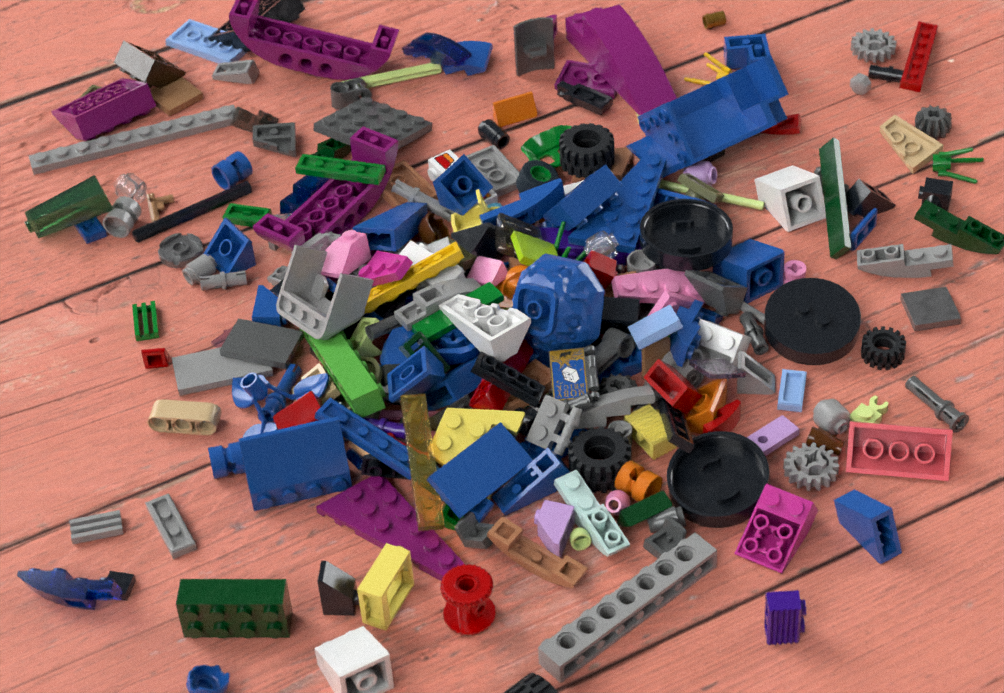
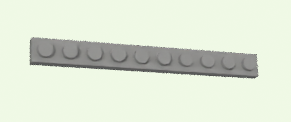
(131, 139)

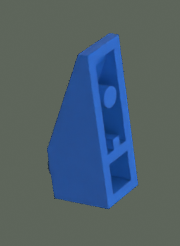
(531, 483)

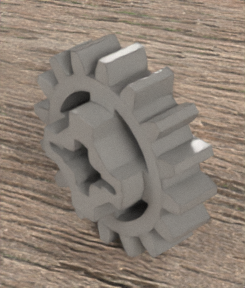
(873, 45)
(811, 466)

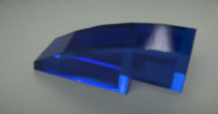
(302, 191)

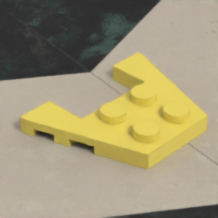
(464, 426)

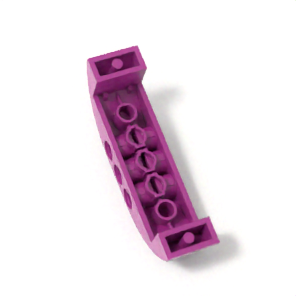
(308, 48)
(338, 202)

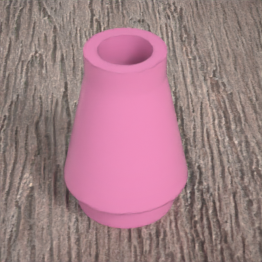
(622, 499)

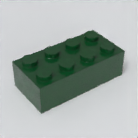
(234, 608)

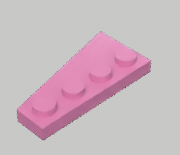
(651, 285)

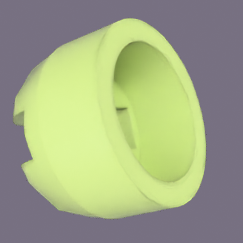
(580, 538)

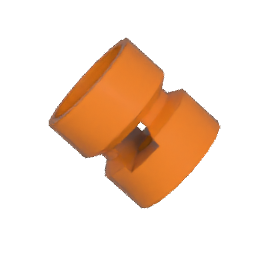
(637, 482)

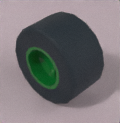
(535, 174)

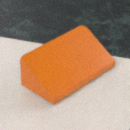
(514, 109)

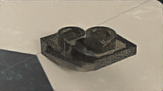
(245, 120)

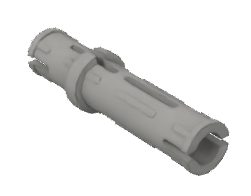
(414, 195)

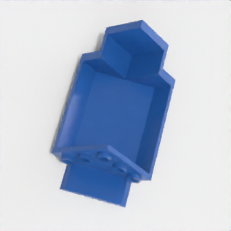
(713, 116)

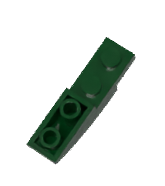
(966, 234)

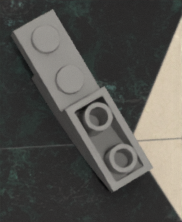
(896, 262)
(428, 300)

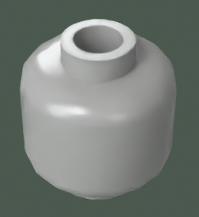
(831, 416)

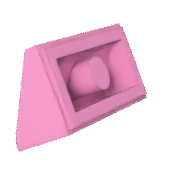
(488, 270)

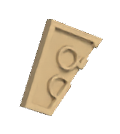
(910, 143)

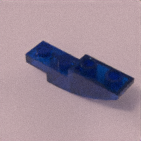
(437, 48)
(70, 592)

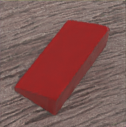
(299, 412)

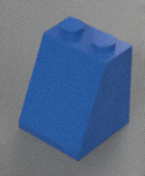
(755, 267)

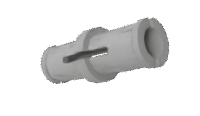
(223, 280)

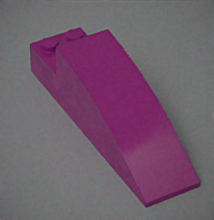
(621, 56)

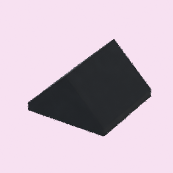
(479, 240)

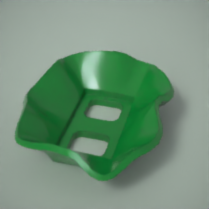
(545, 145)

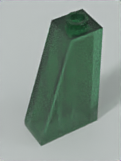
(68, 208)

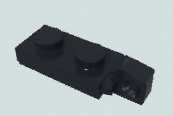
(585, 97)

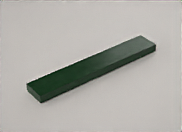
(834, 198)

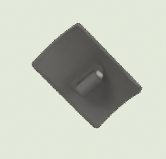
(534, 45)

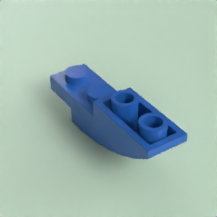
(531, 205)
(687, 339)

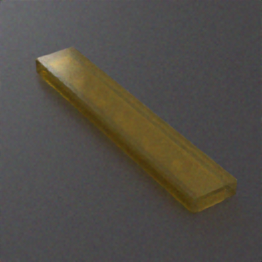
(421, 461)

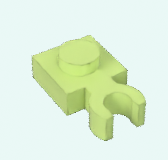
(870, 413)

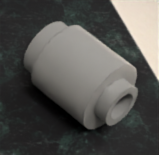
(201, 266)

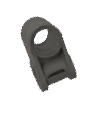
(348, 92)

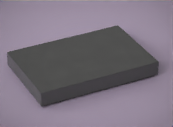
(261, 343)

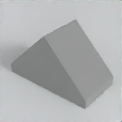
(757, 379)

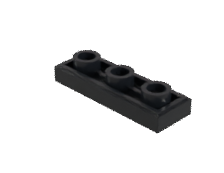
(508, 379)

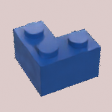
(744, 50)

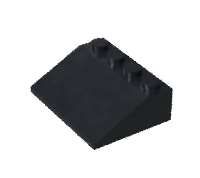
(275, 9)

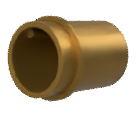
(714, 19)

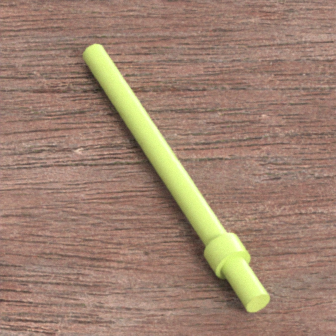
(728, 198)

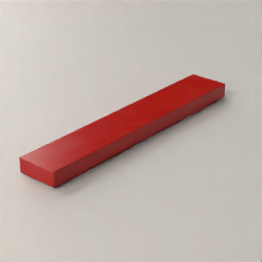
(918, 56)

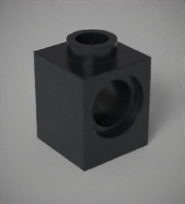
(937, 192)

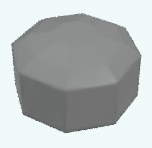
(860, 84)

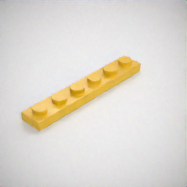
(417, 273)

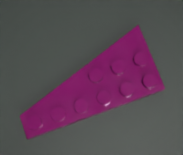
(383, 517)

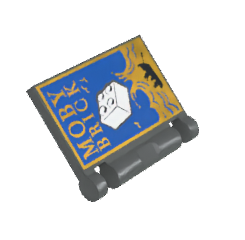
(574, 373)

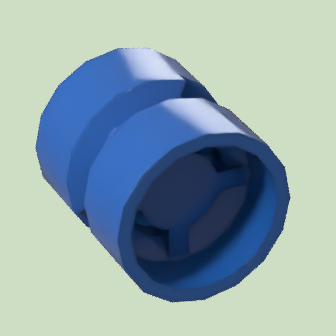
(232, 170)
(226, 460)

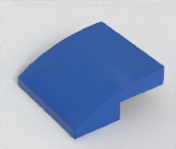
(478, 62)

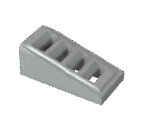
(237, 72)

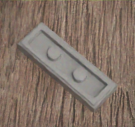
(171, 526)

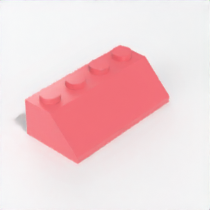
(899, 450)

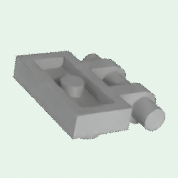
(548, 423)

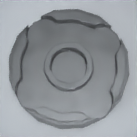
(180, 250)

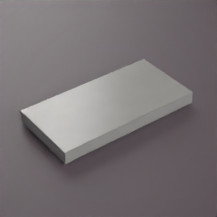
(211, 370)

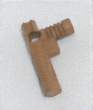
(157, 204)

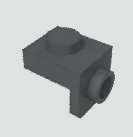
(472, 532)
(666, 538)

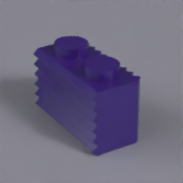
(784, 617)

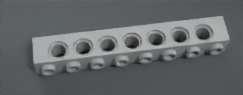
(626, 607)

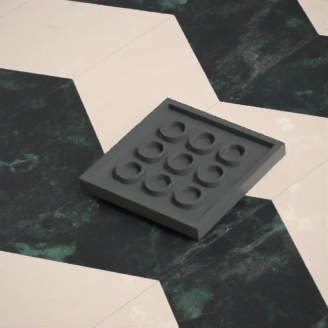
(375, 116)

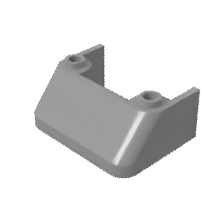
(304, 291)

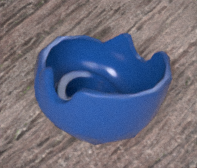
(207, 680)

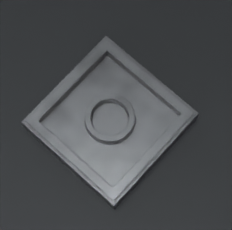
(930, 308)

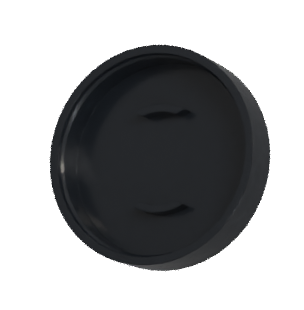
(686, 234)
(812, 321)
(718, 479)

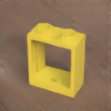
(386, 586)

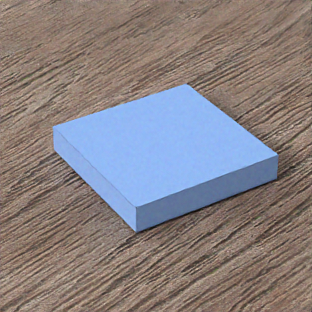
(655, 327)

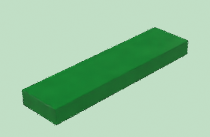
(340, 169)
(439, 324)

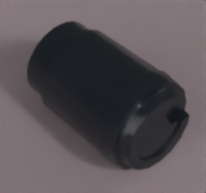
(493, 134)

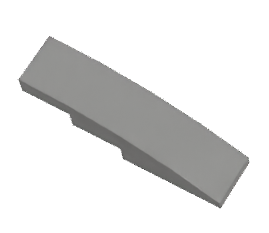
(614, 404)

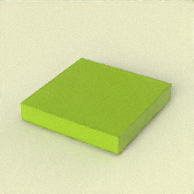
(530, 248)

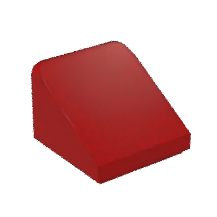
(155, 358)

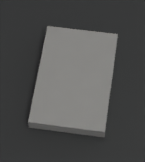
(495, 169)

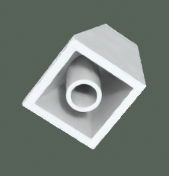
(792, 197)
(355, 663)

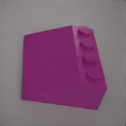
(102, 111)

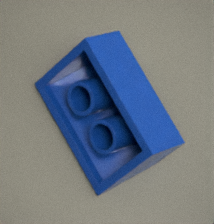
(585, 199)

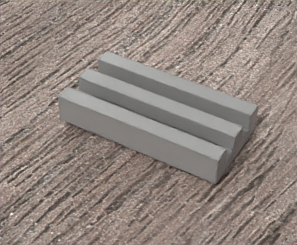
(96, 523)

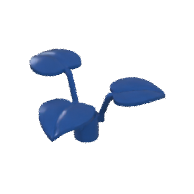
(254, 388)

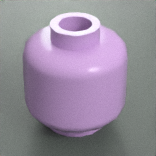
(704, 171)

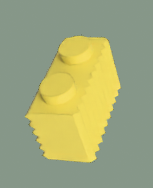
(649, 431)

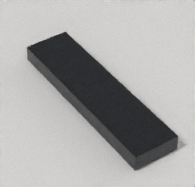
(675, 426)

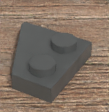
(276, 138)

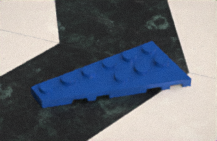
(626, 211)

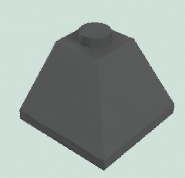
(717, 291)

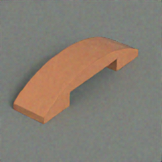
(533, 557)

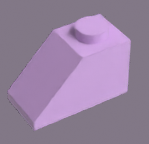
(554, 525)

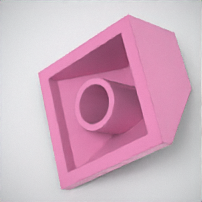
(346, 254)

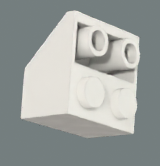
(720, 343)

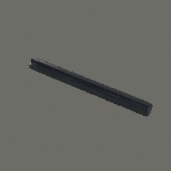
(191, 211)

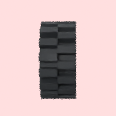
(883, 338)

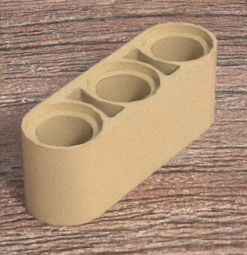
(184, 417)

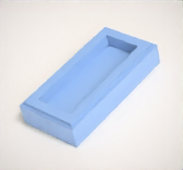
(792, 390)

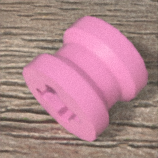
(793, 270)

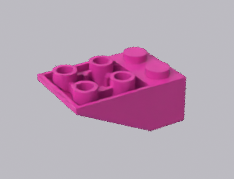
(776, 528)

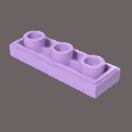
(774, 434)

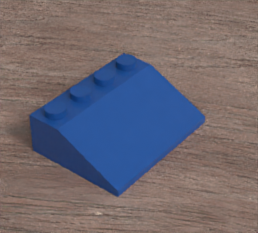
(295, 463)

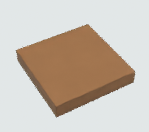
(176, 96)

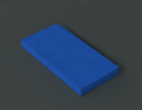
(479, 470)

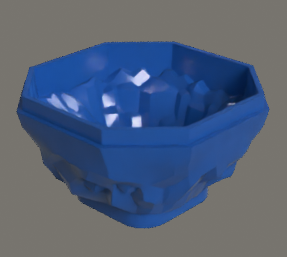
(561, 301)

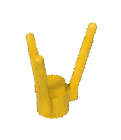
(720, 72)

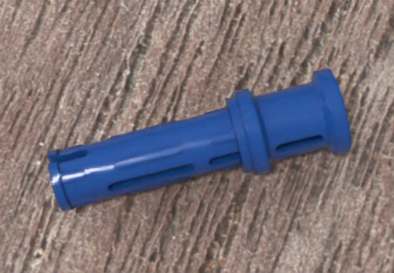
(276, 402)

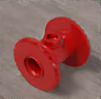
(468, 600)

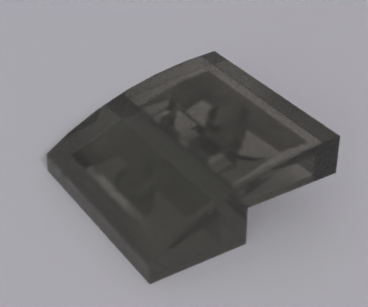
(504, 228)

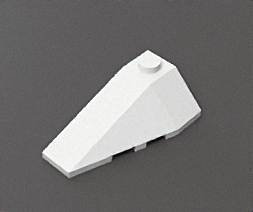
(488, 327)

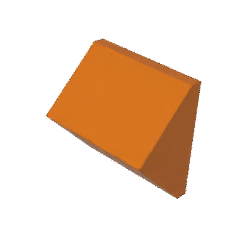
(707, 407)

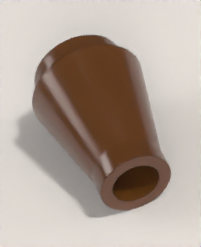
(822, 437)

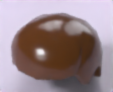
(432, 229)

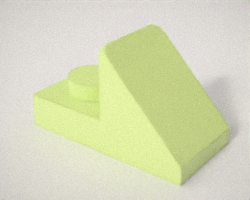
(361, 341)

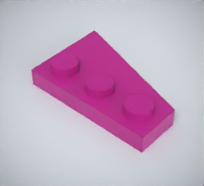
(385, 267)

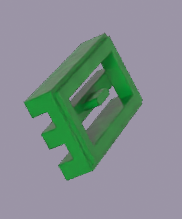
(244, 214)
(144, 309)

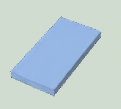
(193, 39)

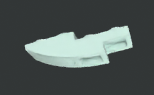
(591, 515)

